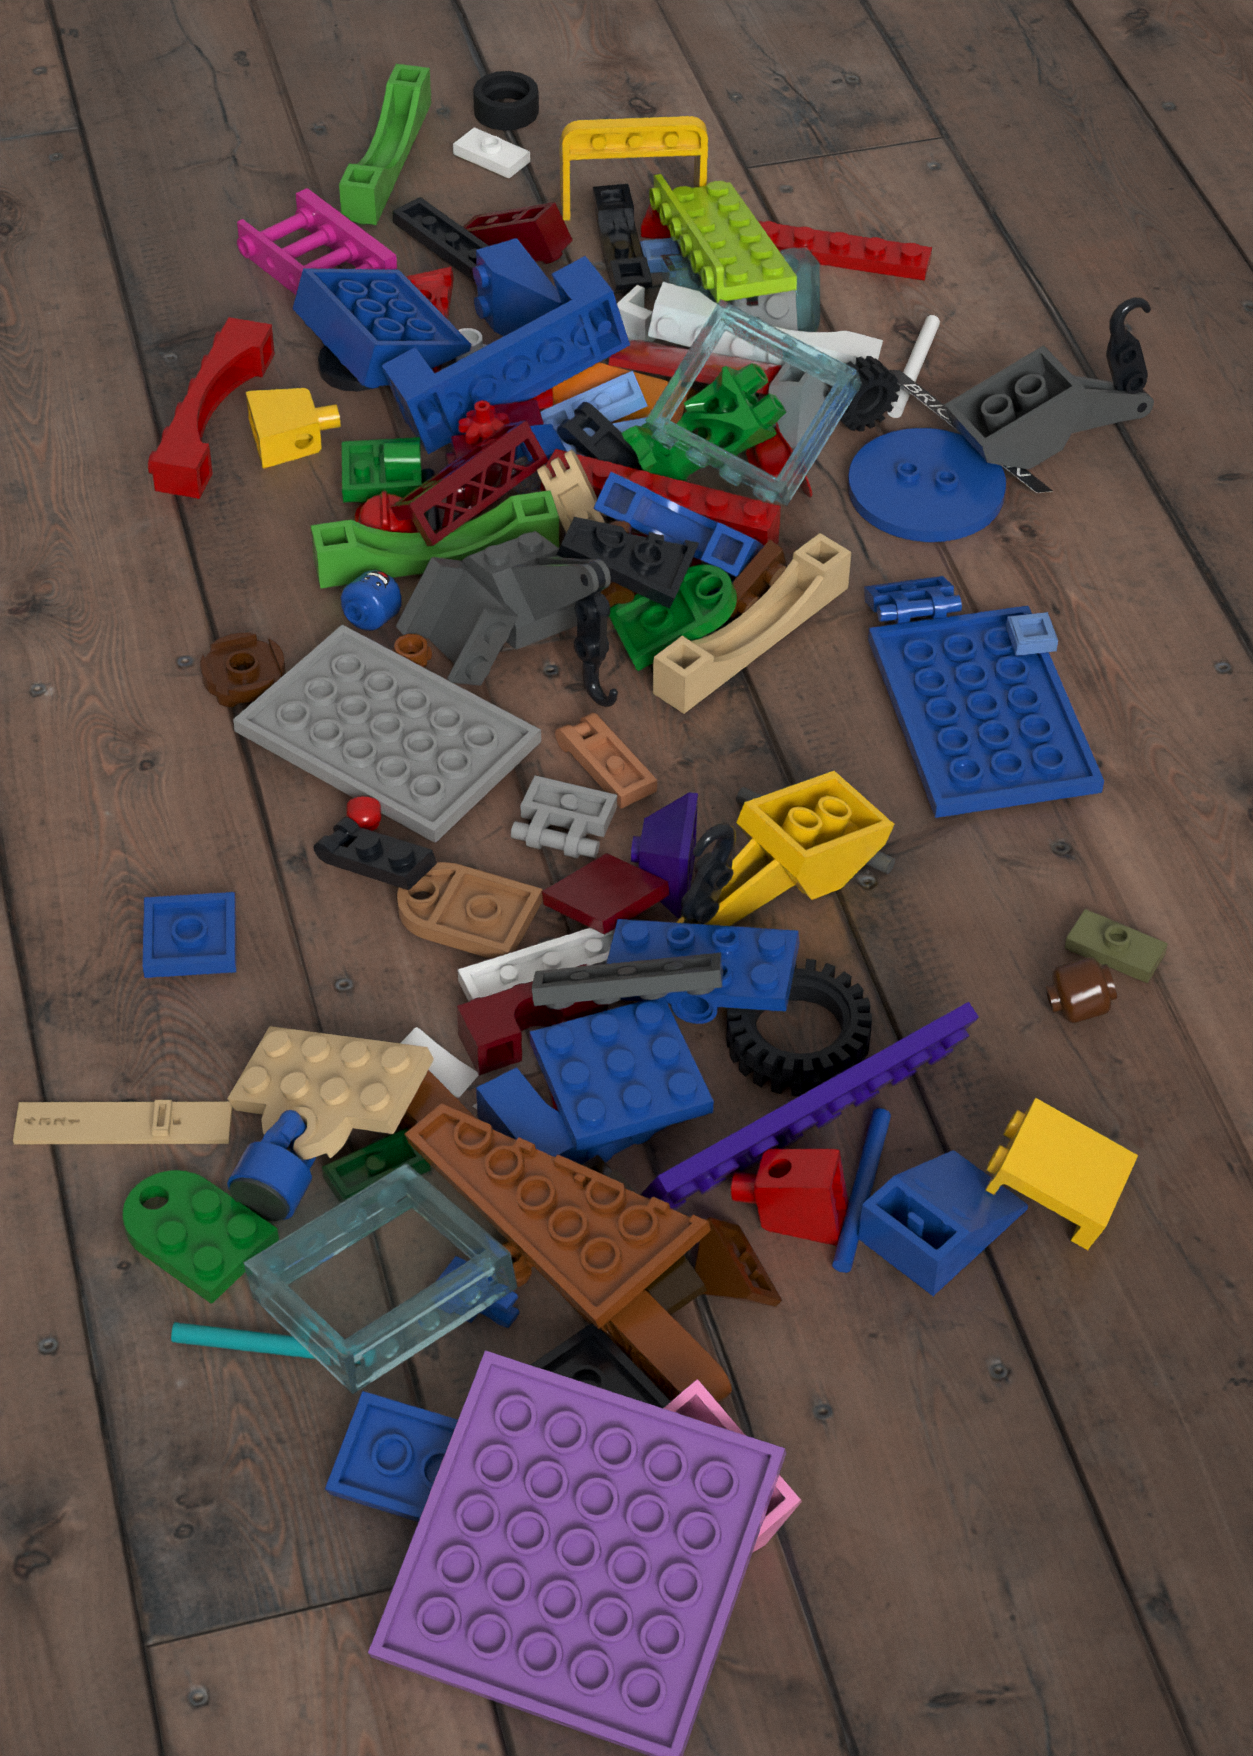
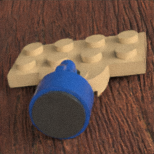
(310, 1100)

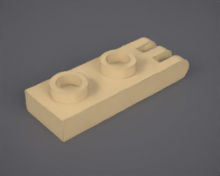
(571, 490)

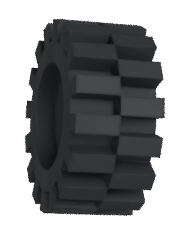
(873, 396)

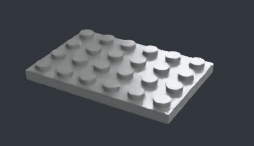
(388, 732)

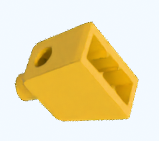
(287, 424)

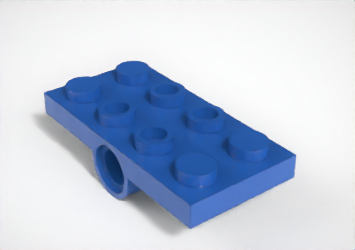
(754, 962)

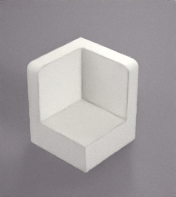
(635, 316)

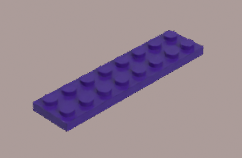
(815, 1107)

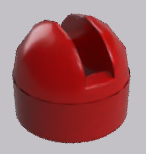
(365, 812)

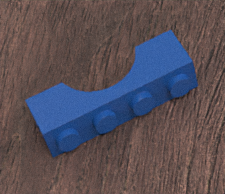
(655, 514)

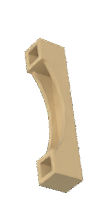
(694, 669)

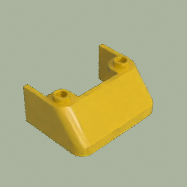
(631, 140)

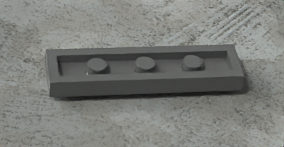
(642, 978)

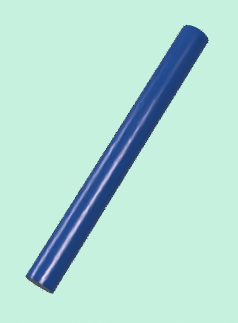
(861, 1189)

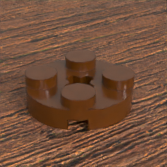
(232, 686)

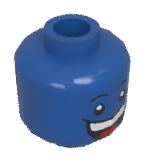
(371, 600)

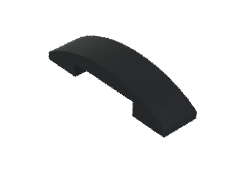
(620, 237)

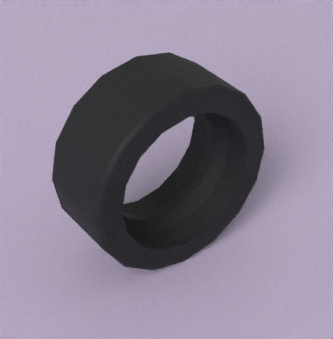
(506, 86)

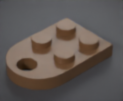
(470, 909)

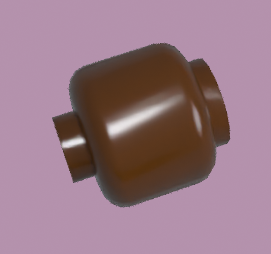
(1081, 990)

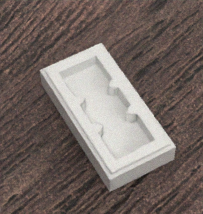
(491, 152)

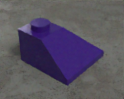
(668, 847)

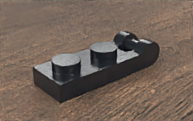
(605, 444)
(374, 855)

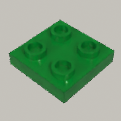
(380, 467)

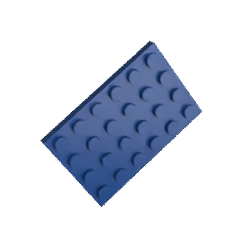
(979, 717)

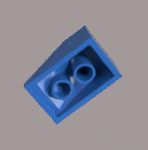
(511, 287)

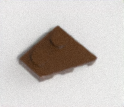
(758, 577)

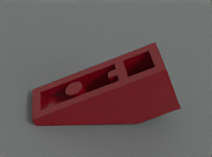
(536, 227)

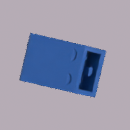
(936, 1219)

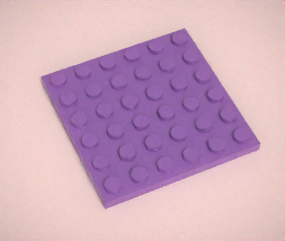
(579, 1556)

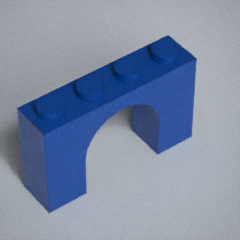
(519, 1111)

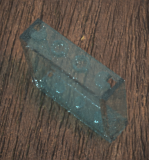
(728, 318)
(408, 1325)

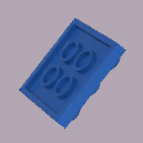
(620, 1073)

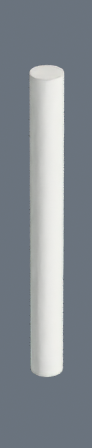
(916, 361)

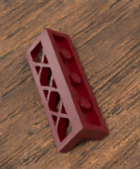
(461, 472)

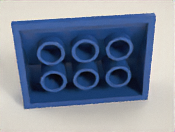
(373, 319)

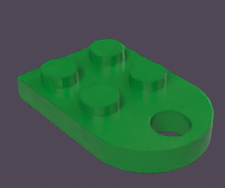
(651, 627)
(197, 1234)

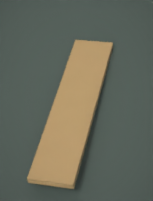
(123, 1122)

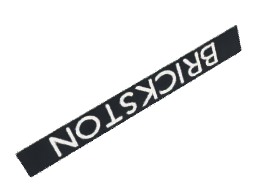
(939, 408)

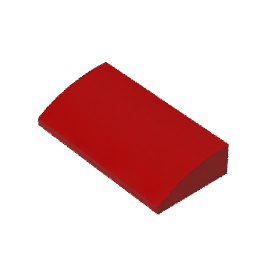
(665, 359)

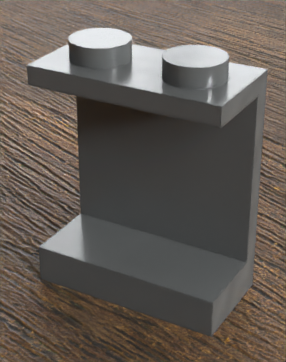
(458, 618)

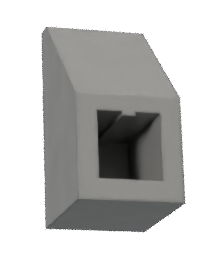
(801, 398)

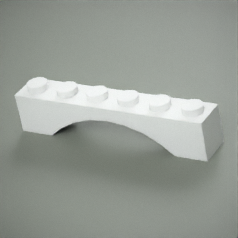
(682, 312)

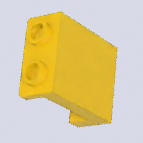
(1062, 1168)

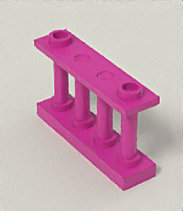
(327, 228)

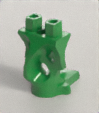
(733, 426)

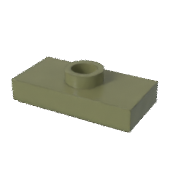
(1116, 945)

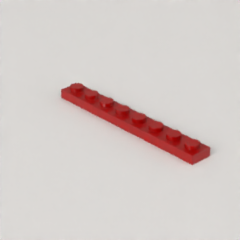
(832, 248)

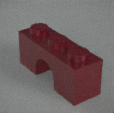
(494, 1024)

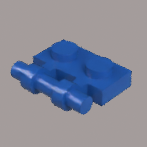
(912, 599)

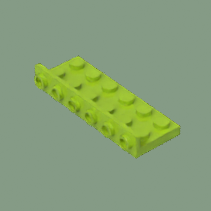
(722, 240)

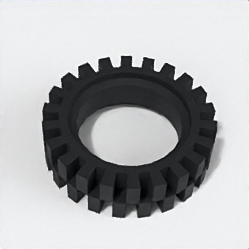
(812, 1068)

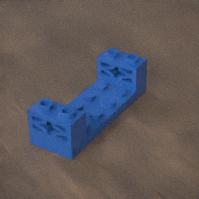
(515, 366)

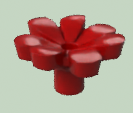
(481, 422)

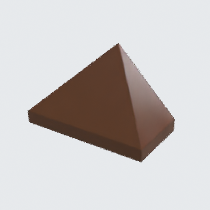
(732, 1267)

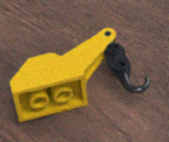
(797, 836)

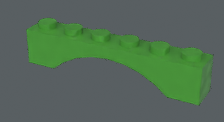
(370, 182)
(349, 548)

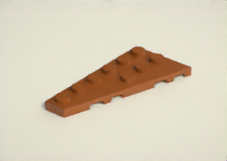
(564, 1218)

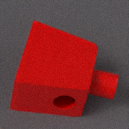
(797, 1193)

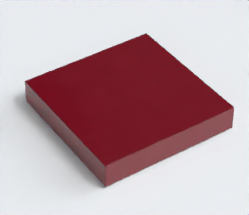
(605, 892)

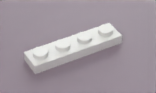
(520, 966)

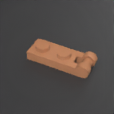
(607, 759)

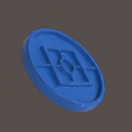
(925, 485)

